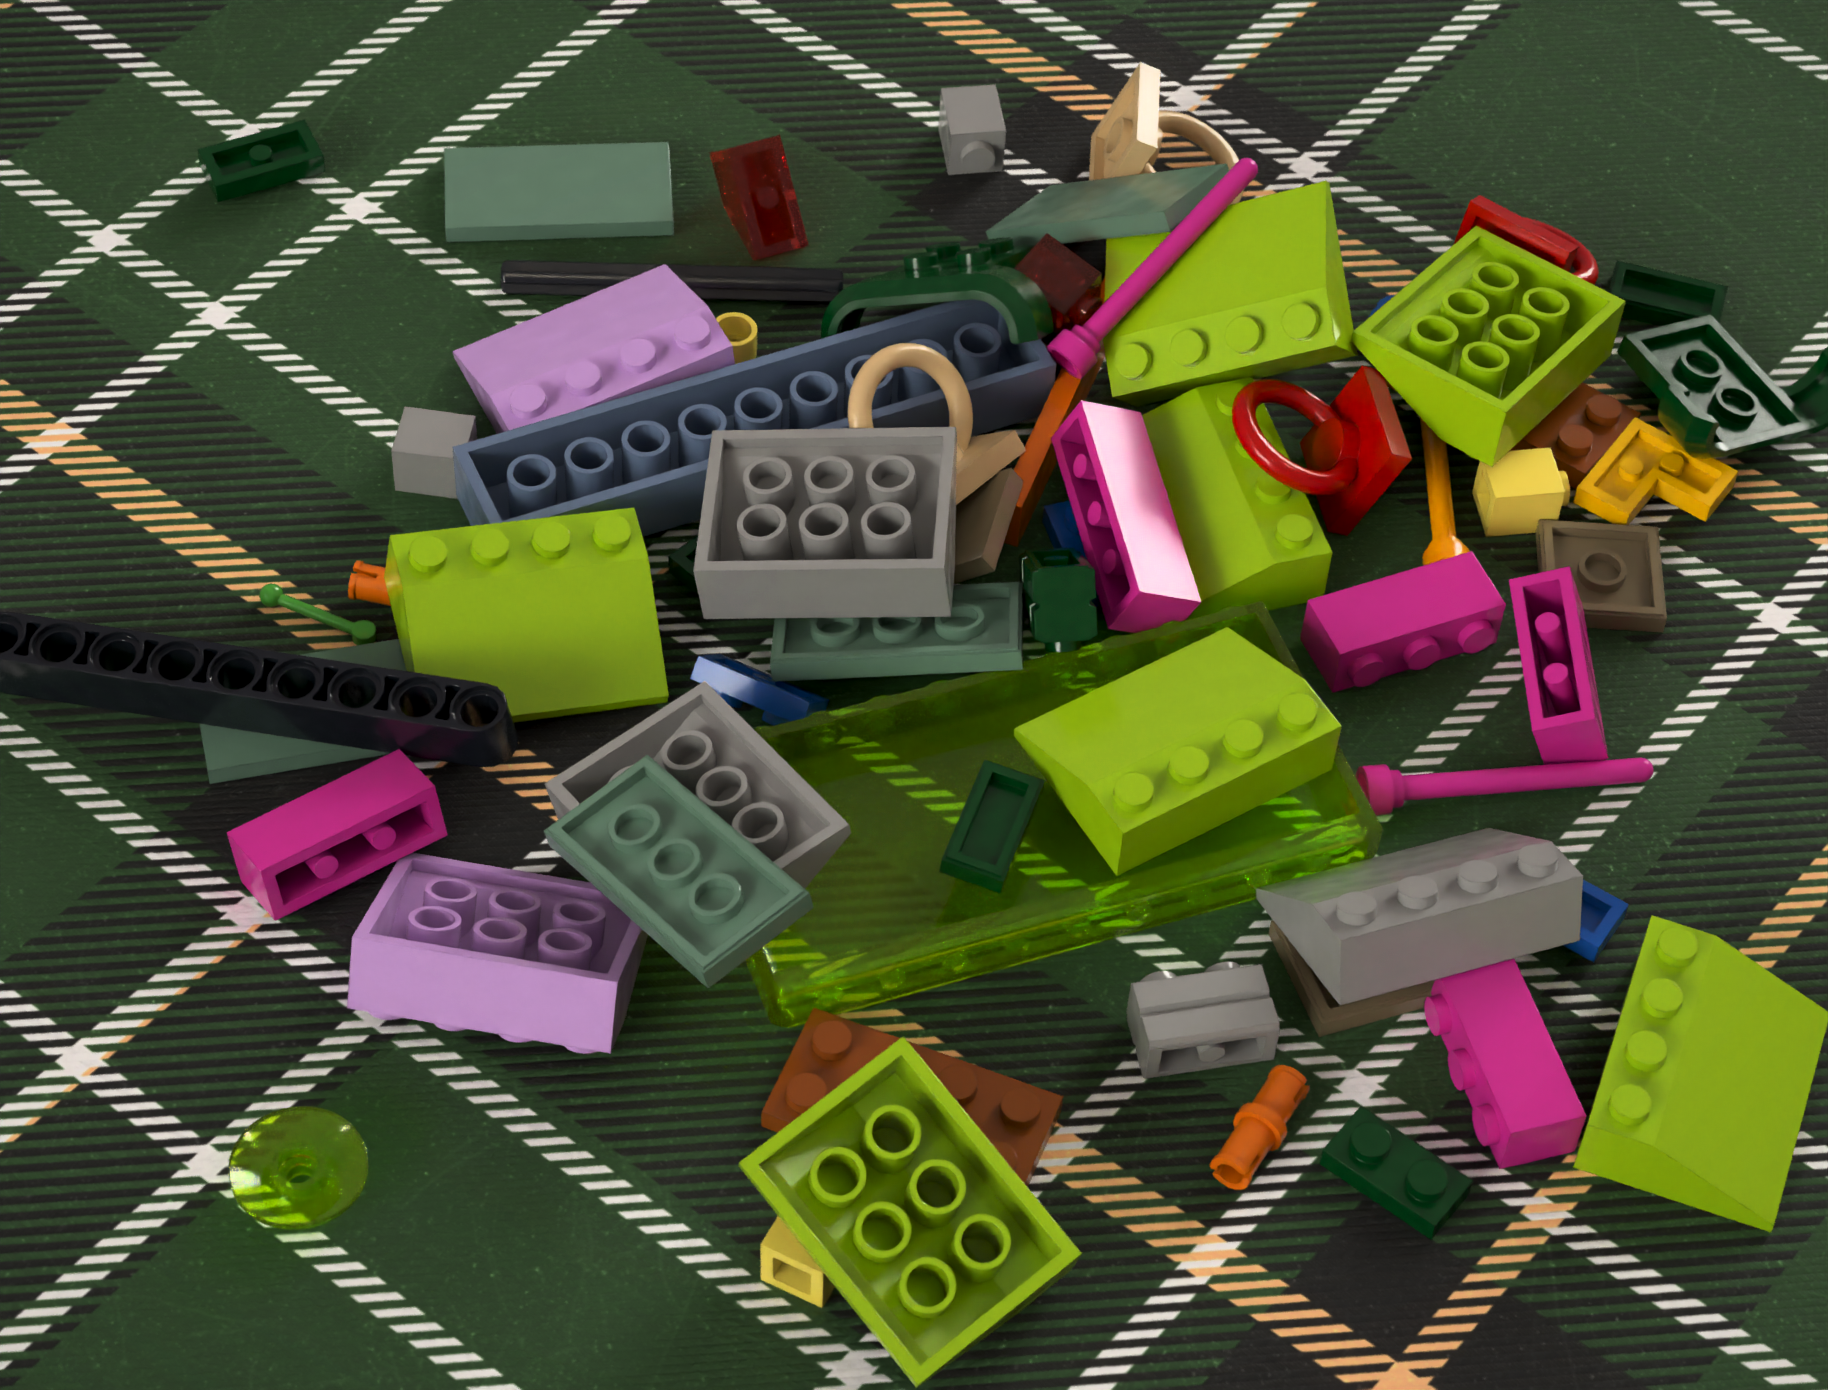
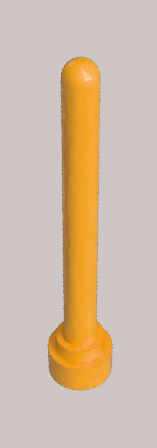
(1444, 539)

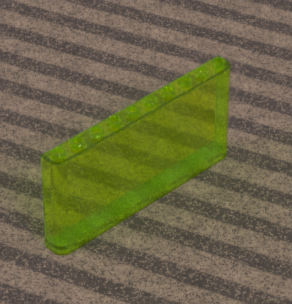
(901, 779)

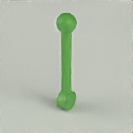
(362, 631)

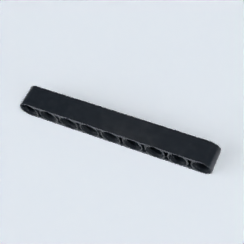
(256, 690)

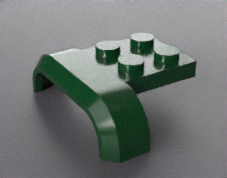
(951, 275)
(1717, 395)

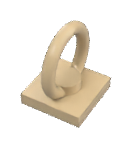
(1134, 129)
(977, 456)

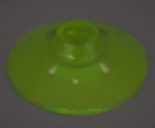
(295, 1144)

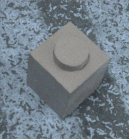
(972, 129)
(425, 452)

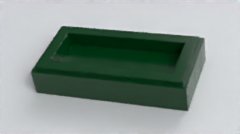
(1664, 297)
(992, 826)

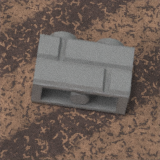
(1202, 1019)

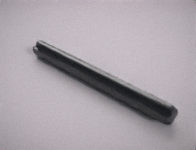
(706, 281)

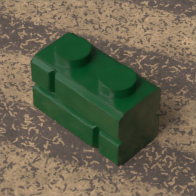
(1058, 597)

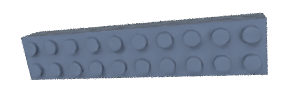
(656, 442)

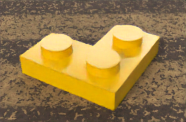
(1650, 464)

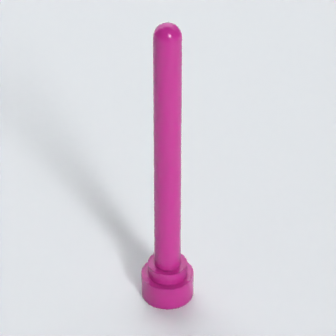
(1078, 348)
(1390, 789)

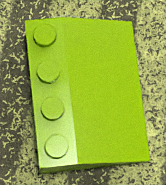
(1241, 302)
(1489, 342)
(1236, 522)
(536, 607)
(1181, 746)
(1704, 1078)
(911, 1212)

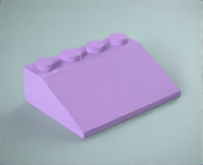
(595, 351)
(496, 954)

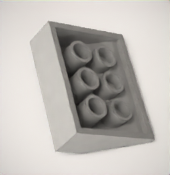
(828, 523)
(729, 770)
(1428, 911)

